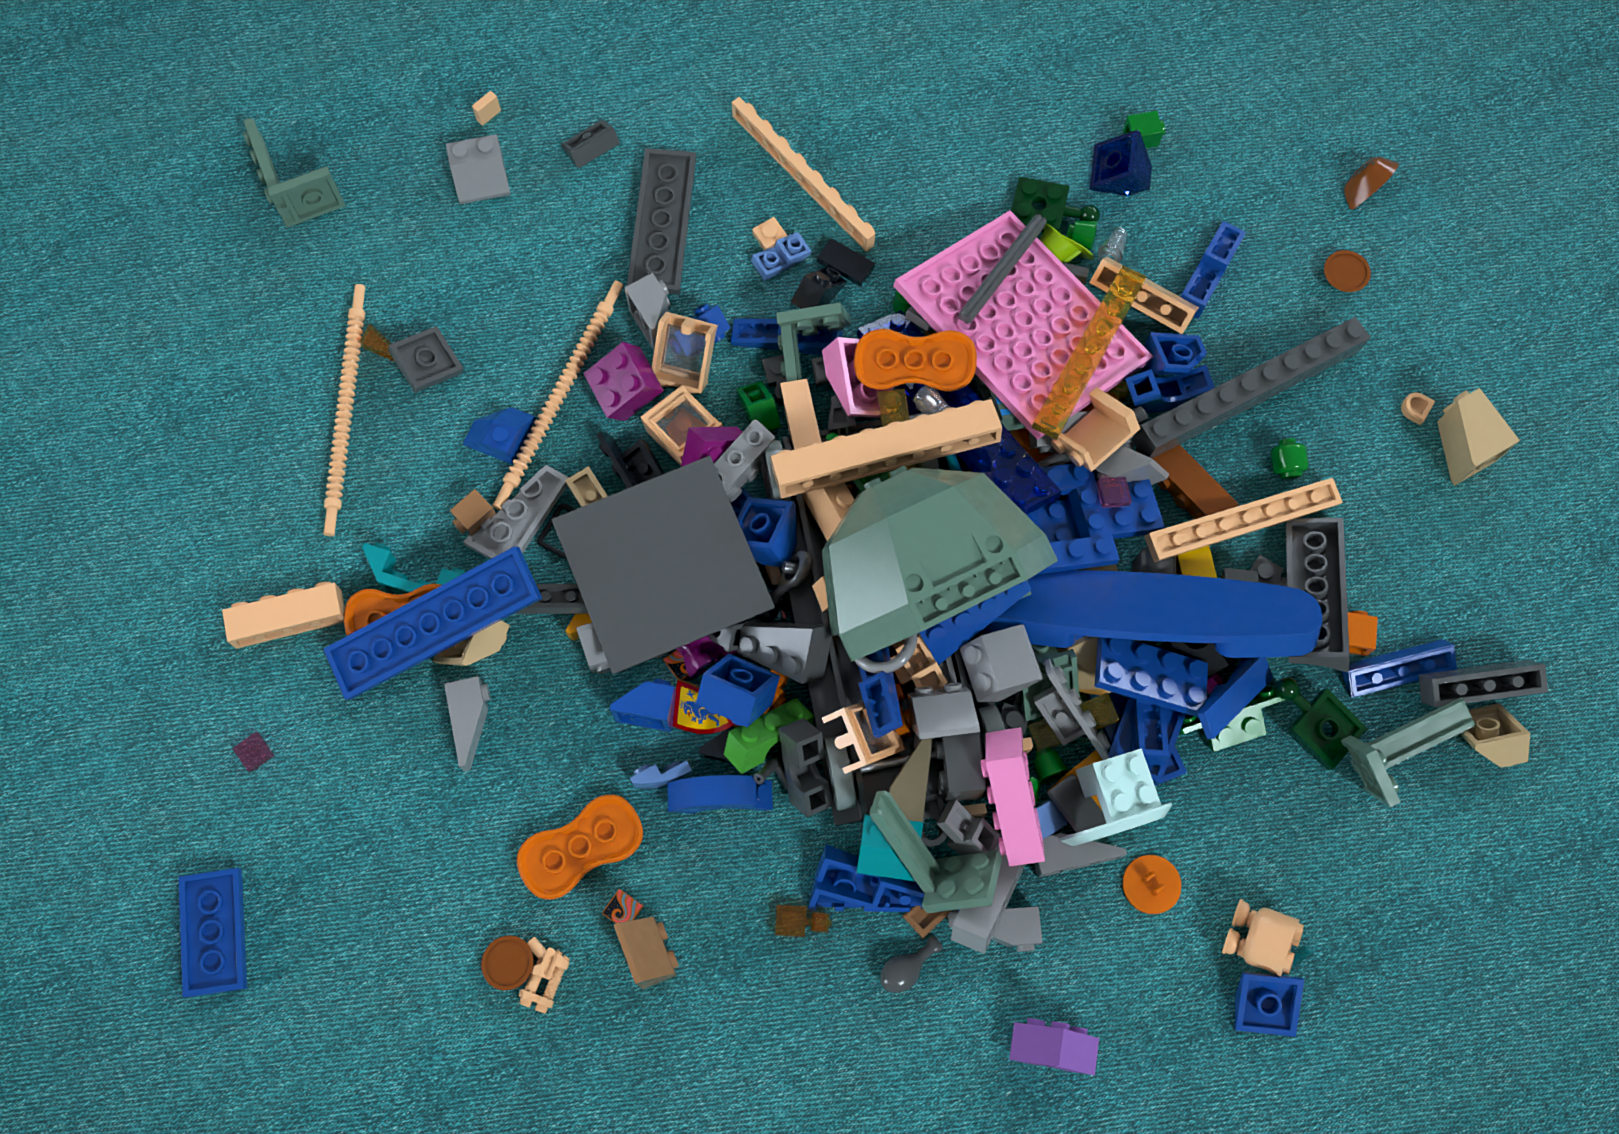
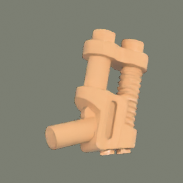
(549, 966)

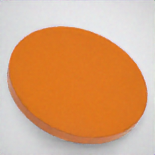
(1151, 884)

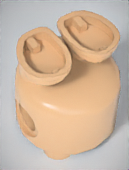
(1267, 940)

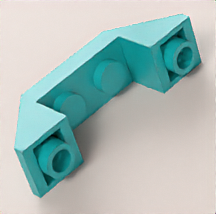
(382, 564)

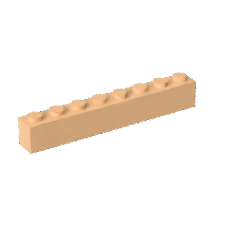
(886, 448)

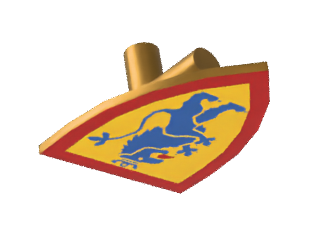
(692, 717)

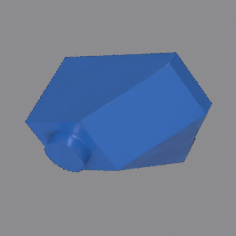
(1173, 353)
(500, 433)

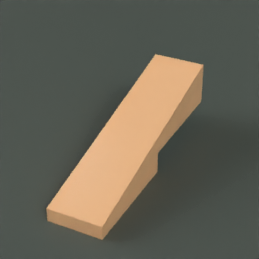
(800, 413)

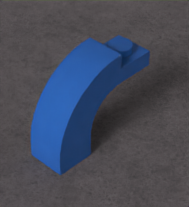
(1170, 392)
(719, 792)

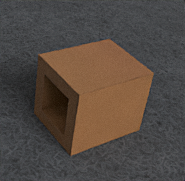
(471, 513)

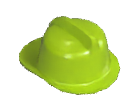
(1062, 246)

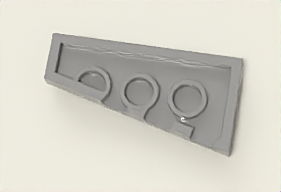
(521, 516)

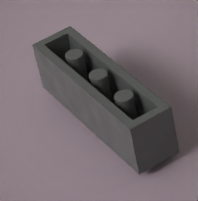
(1483, 683)

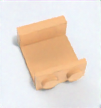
(1098, 432)

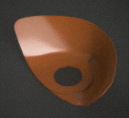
(1368, 180)

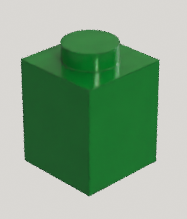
(1149, 126)

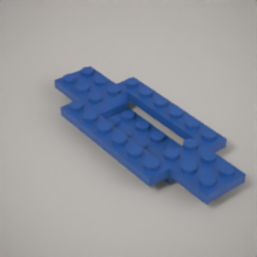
(1083, 530)

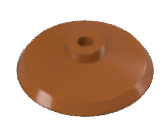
(1347, 271)
(507, 962)

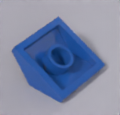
(1268, 1003)

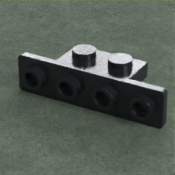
(633, 465)

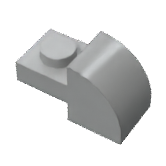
(965, 832)

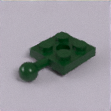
(1054, 198)
(1309, 724)

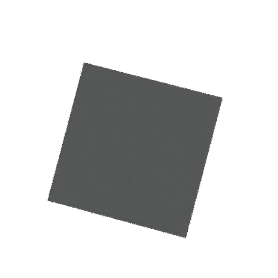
(662, 564)

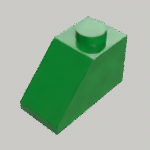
(759, 405)

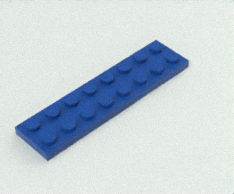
(432, 623)

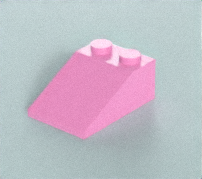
(839, 368)

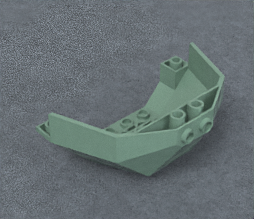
(924, 553)

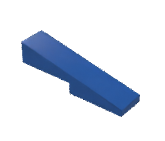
(1212, 266)
(765, 332)
(880, 697)
(1231, 698)
(1151, 731)

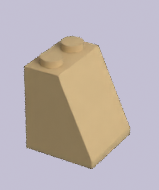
(1473, 435)

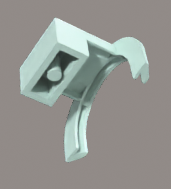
(1124, 794)

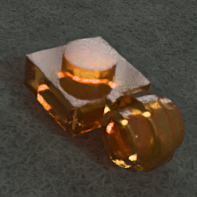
(792, 921)

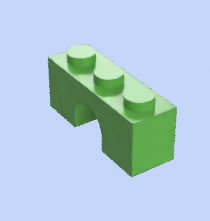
(749, 745)

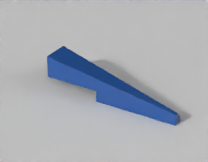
(841, 887)

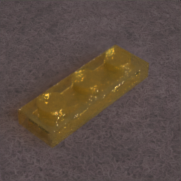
(1100, 708)

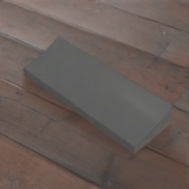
(1318, 567)

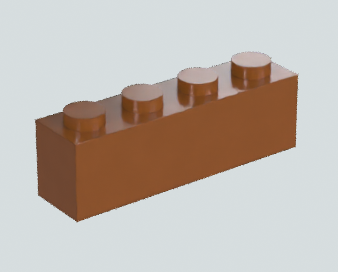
(1192, 484)

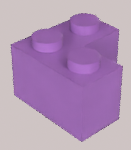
(1054, 1046)

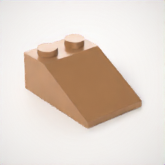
(646, 951)

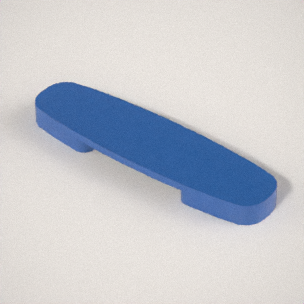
(1235, 615)

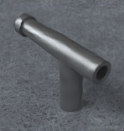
(775, 764)

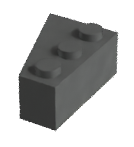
(788, 648)

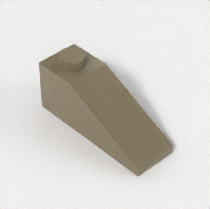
(911, 782)

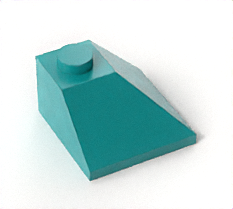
(878, 856)

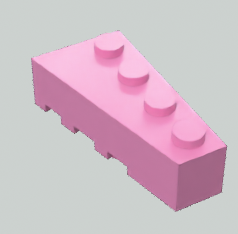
(1013, 797)

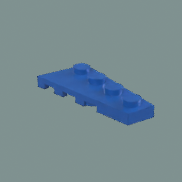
(957, 630)

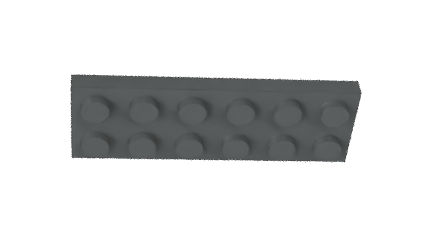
(663, 217)

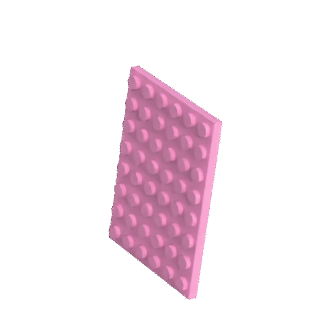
(1026, 324)

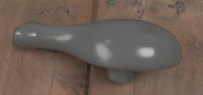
(793, 574)
(904, 969)

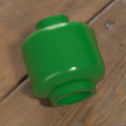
(1289, 459)

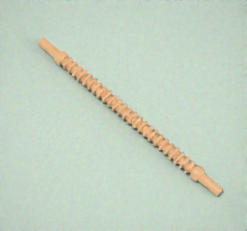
(512, 478)
(332, 502)

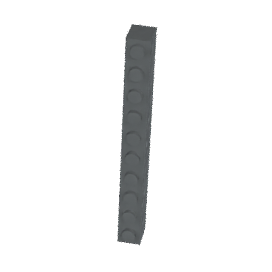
(1250, 388)

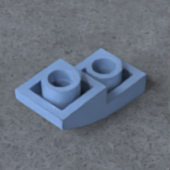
(781, 257)
(650, 777)
(1050, 817)

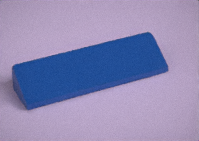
(1399, 667)

